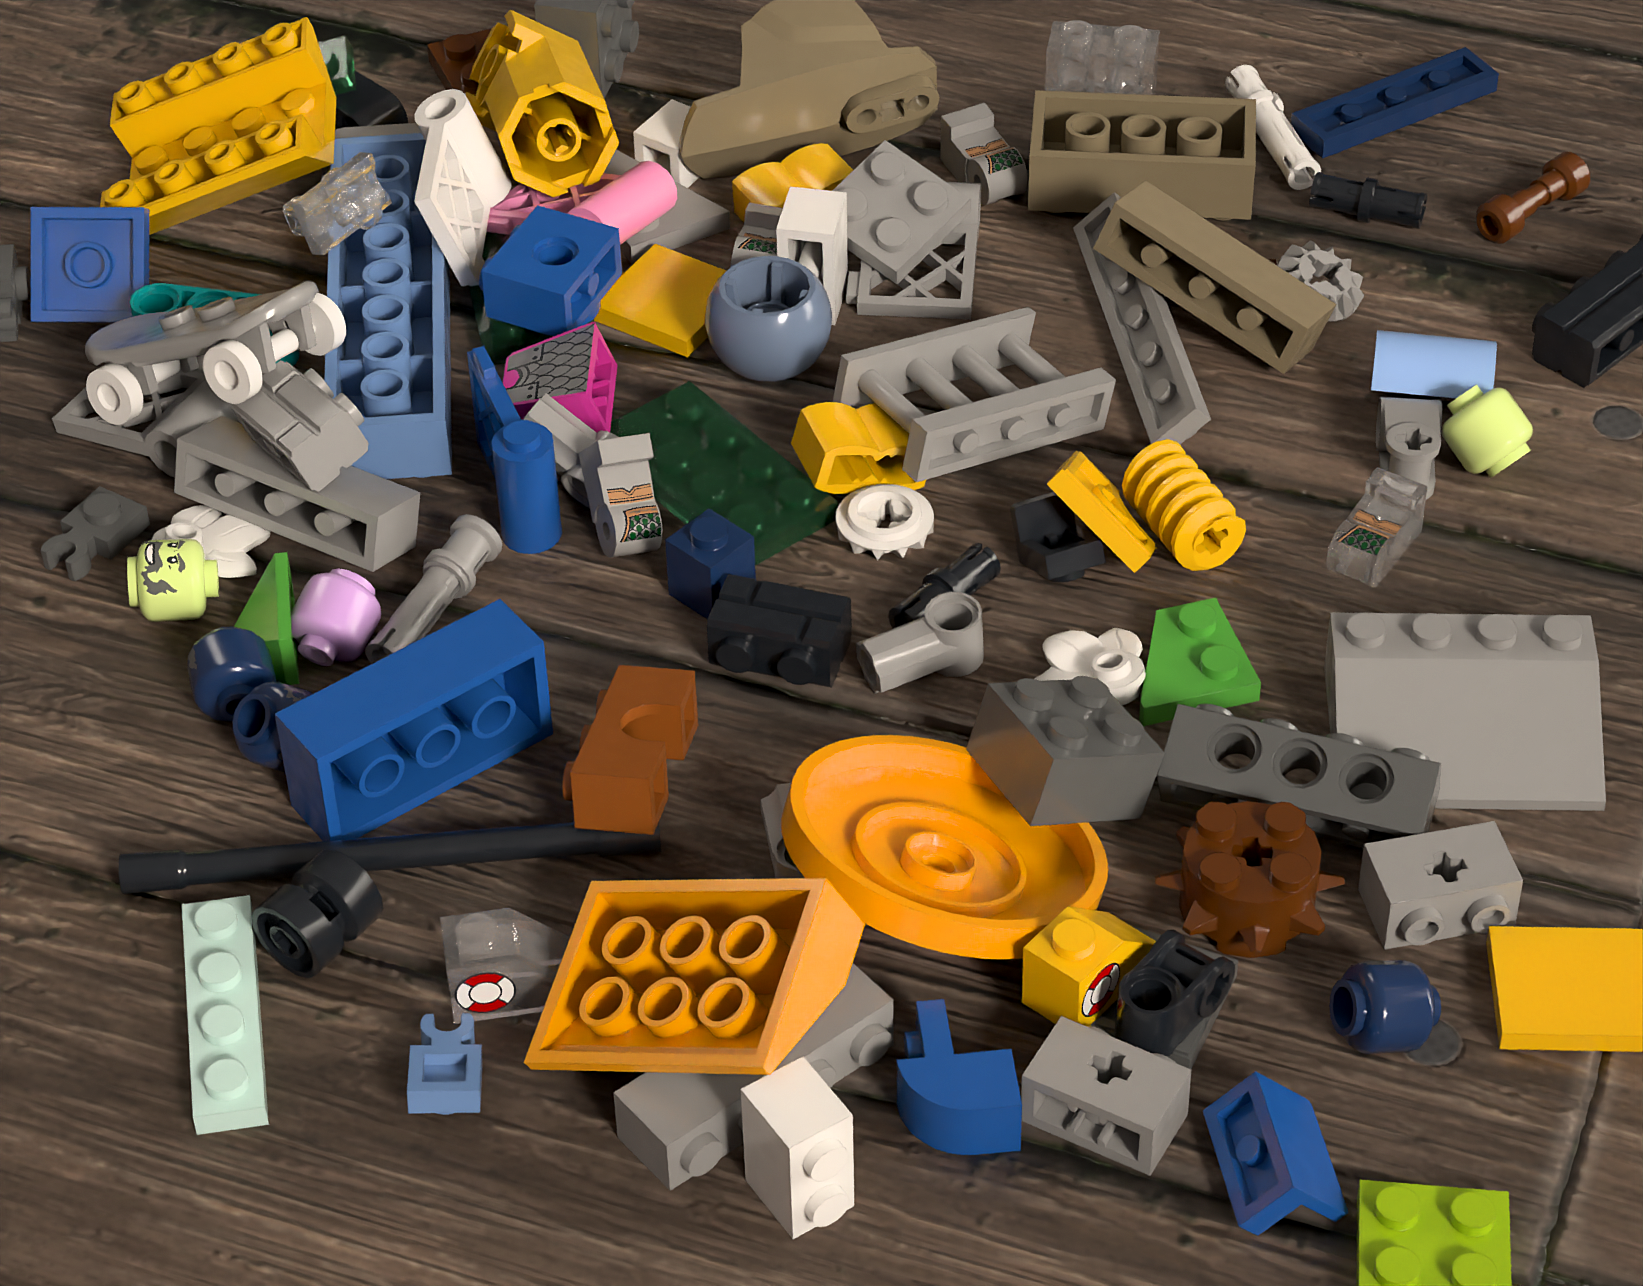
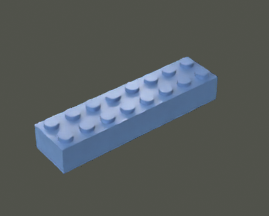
(397, 321)

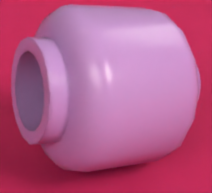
(335, 617)

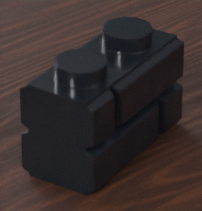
(779, 631)

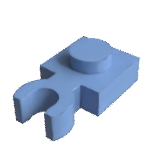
(445, 1070)

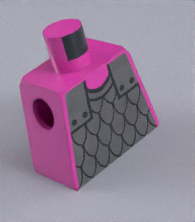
(569, 368)

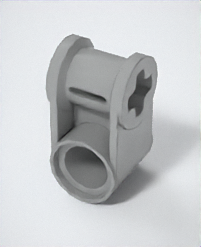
(1409, 438)

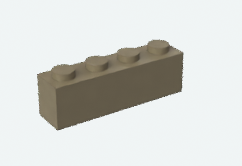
(1214, 276)

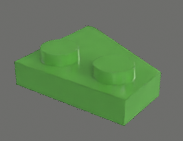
(1195, 662)

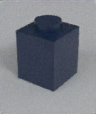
(703, 556)

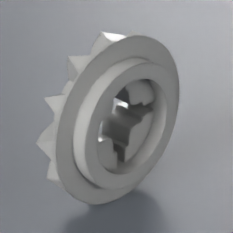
(1343, 286)

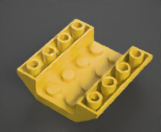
(225, 126)

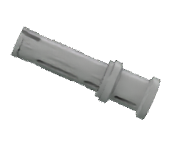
(446, 576)

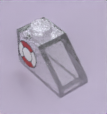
(499, 963)

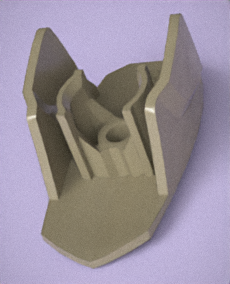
(807, 80)

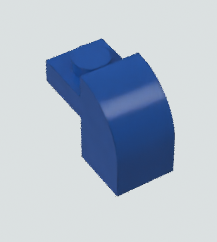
(956, 1099)

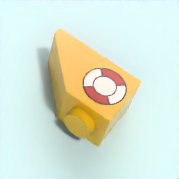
(1078, 964)

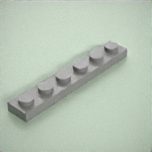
(1144, 340)

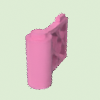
(619, 201)

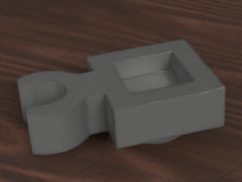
(14, 289)
(98, 525)

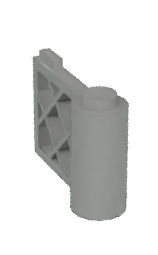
(915, 298)
(171, 416)

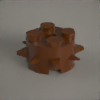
(1250, 877)

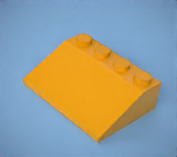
(695, 975)

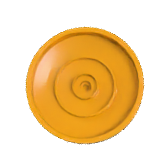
(935, 847)

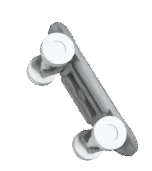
(222, 339)

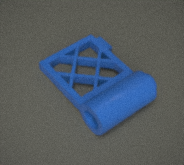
(519, 459)

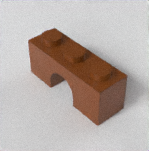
(622, 756)

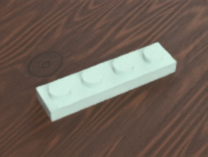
(224, 1016)

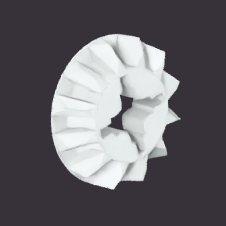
(865, 508)

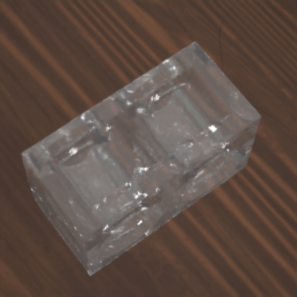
(1102, 58)

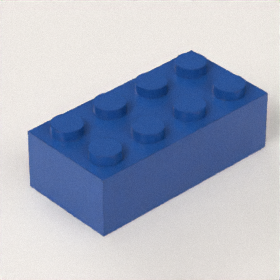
(415, 723)

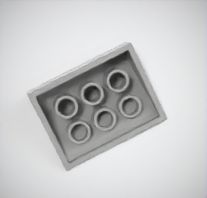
(1486, 695)

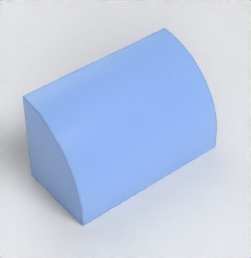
(1432, 364)

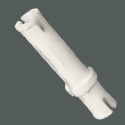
(1274, 127)

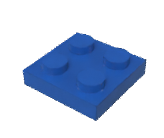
(87, 262)

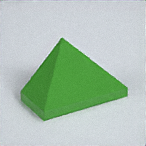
(270, 617)

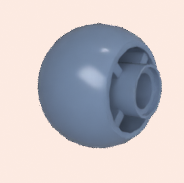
(768, 318)

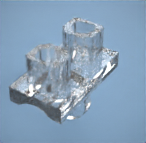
(338, 205)

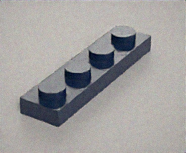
(1394, 102)

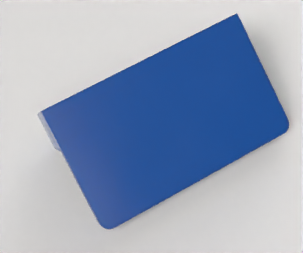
(1272, 1154)

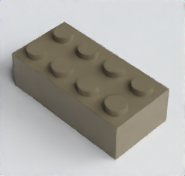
(1113, 142)

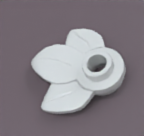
(220, 536)
(1109, 658)

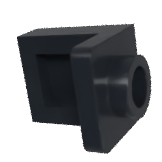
(1052, 541)

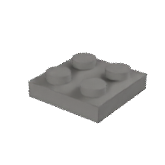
(898, 211)

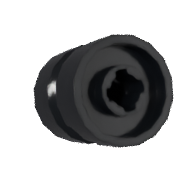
(313, 917)

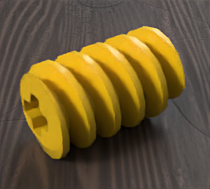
(1182, 506)

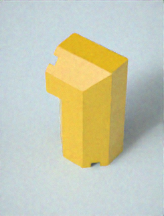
(542, 106)

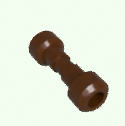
(1505, 215)

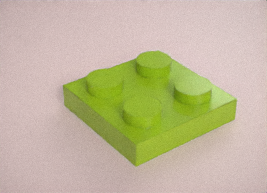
(1432, 1235)

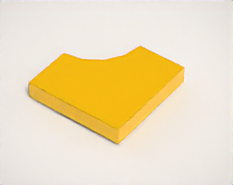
(1102, 509)

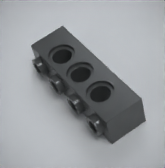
(1208, 733)

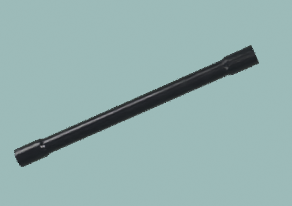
(178, 868)

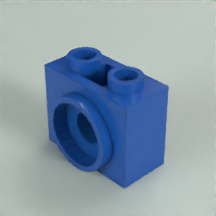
(551, 272)

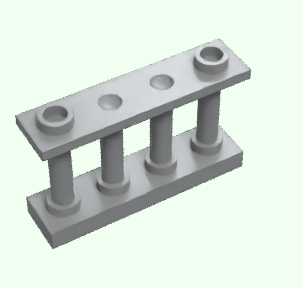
(979, 430)

